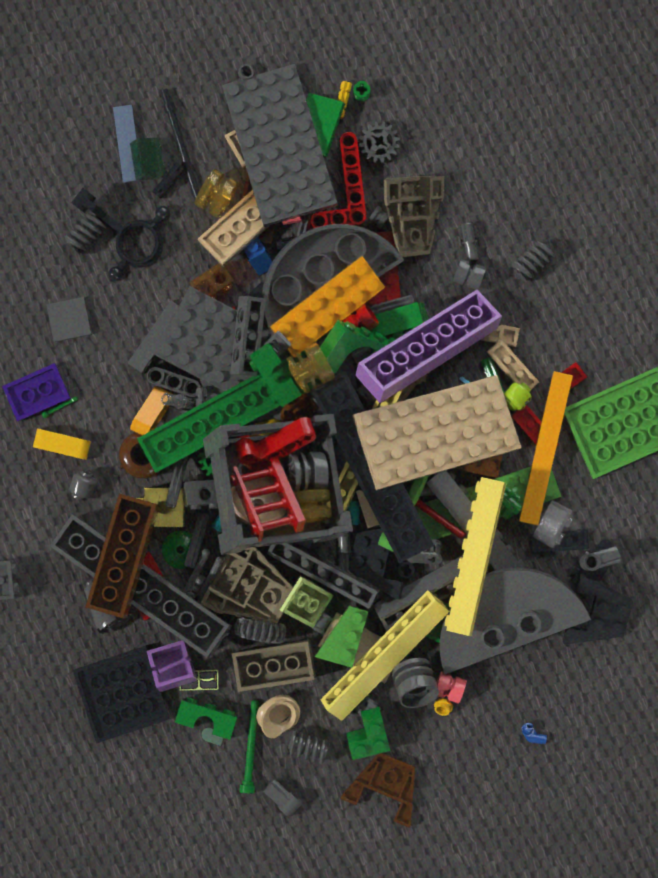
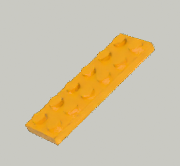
(328, 304)

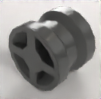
(378, 217)

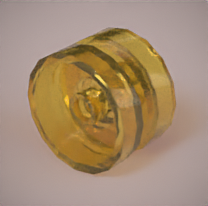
(216, 193)
(309, 504)

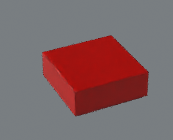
(576, 371)

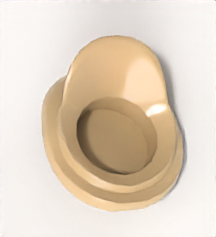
(274, 712)

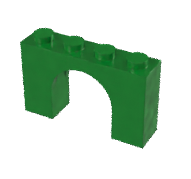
(346, 338)

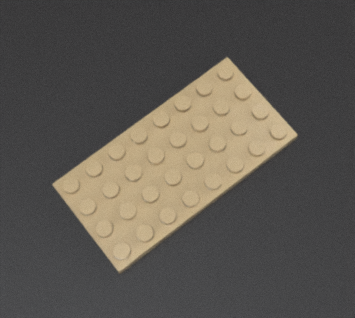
(436, 432)

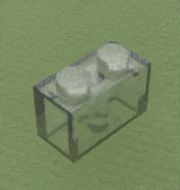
(552, 524)

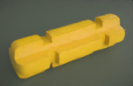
(344, 95)

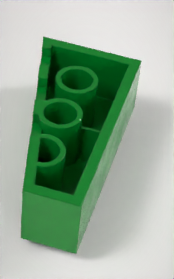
(400, 320)

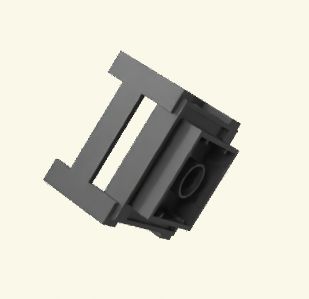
(237, 534)

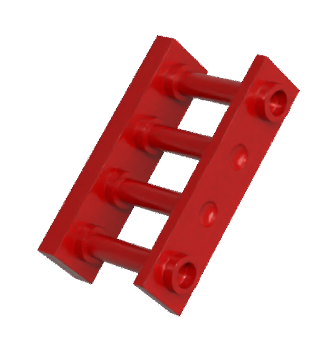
(280, 486)

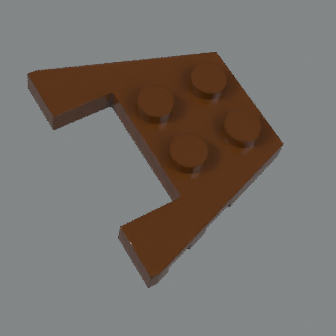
(390, 778)

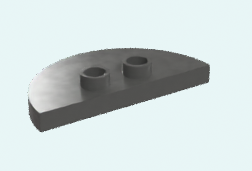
(315, 259)
(512, 612)

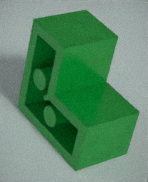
(371, 738)

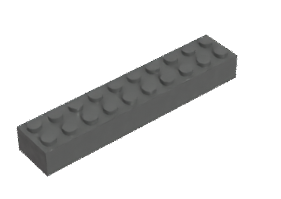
(153, 593)

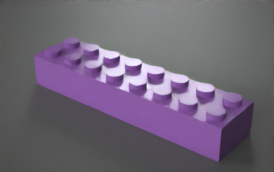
(428, 346)

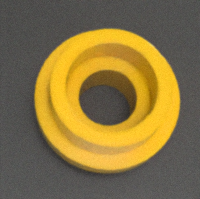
(443, 706)

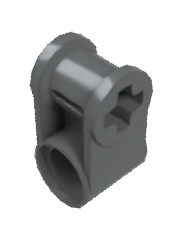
(426, 556)

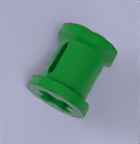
(361, 84)

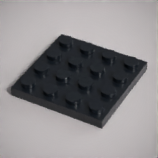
(120, 694)

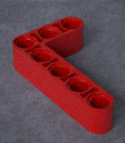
(351, 189)

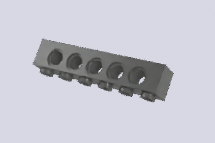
(325, 572)

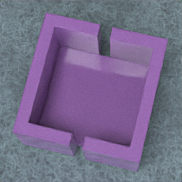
(173, 664)

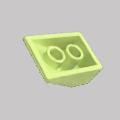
(306, 602)

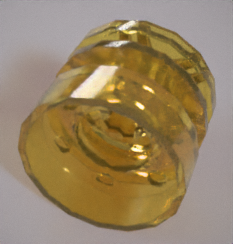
(310, 368)

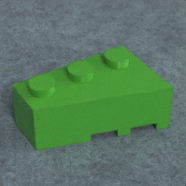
(344, 638)

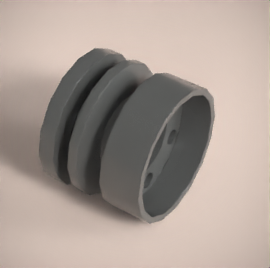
(306, 471)
(415, 683)

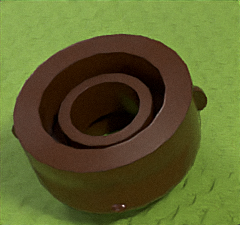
(128, 460)

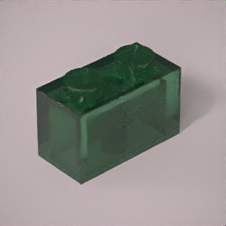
(147, 158)

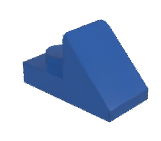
(258, 256)

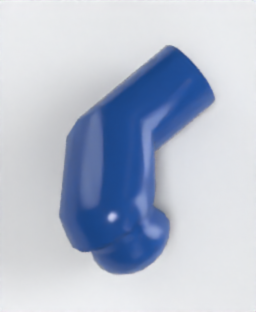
(531, 735)

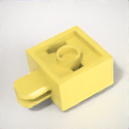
(166, 515)

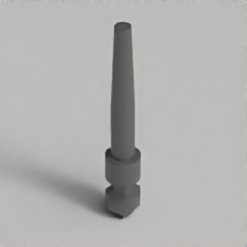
(199, 477)

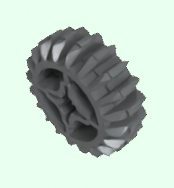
(260, 630)

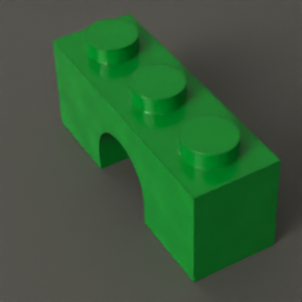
(265, 361)
(223, 721)

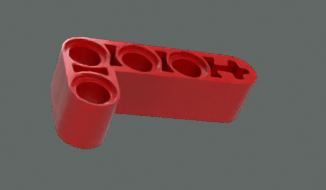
(280, 443)

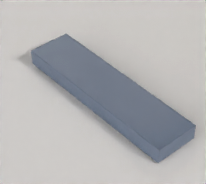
(125, 135)

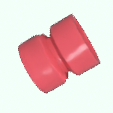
(451, 687)

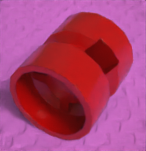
(363, 318)

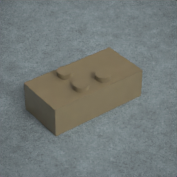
(274, 665)

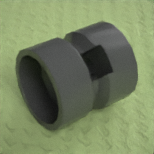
(469, 274)

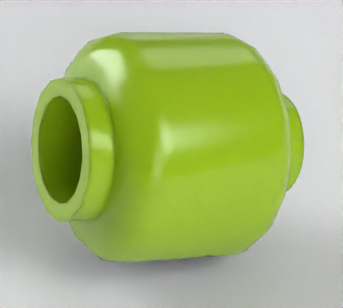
(517, 396)

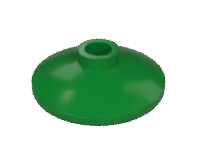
(170, 546)

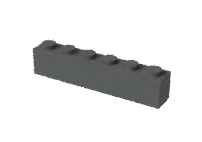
(437, 582)

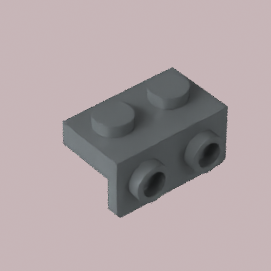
(8, 585)

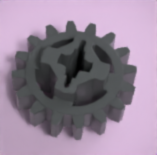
(371, 137)

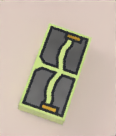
(205, 681)

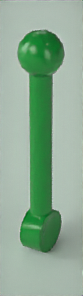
(45, 414)

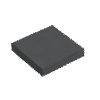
(69, 319)

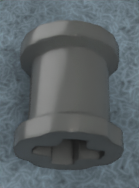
(322, 623)

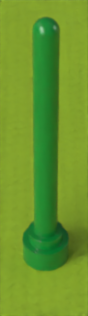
(247, 784)

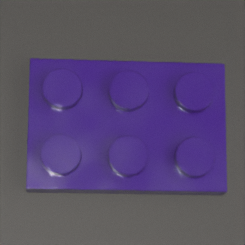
(36, 392)

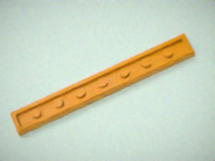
(545, 448)

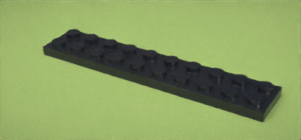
(391, 504)

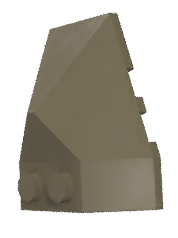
(412, 210)
(248, 588)

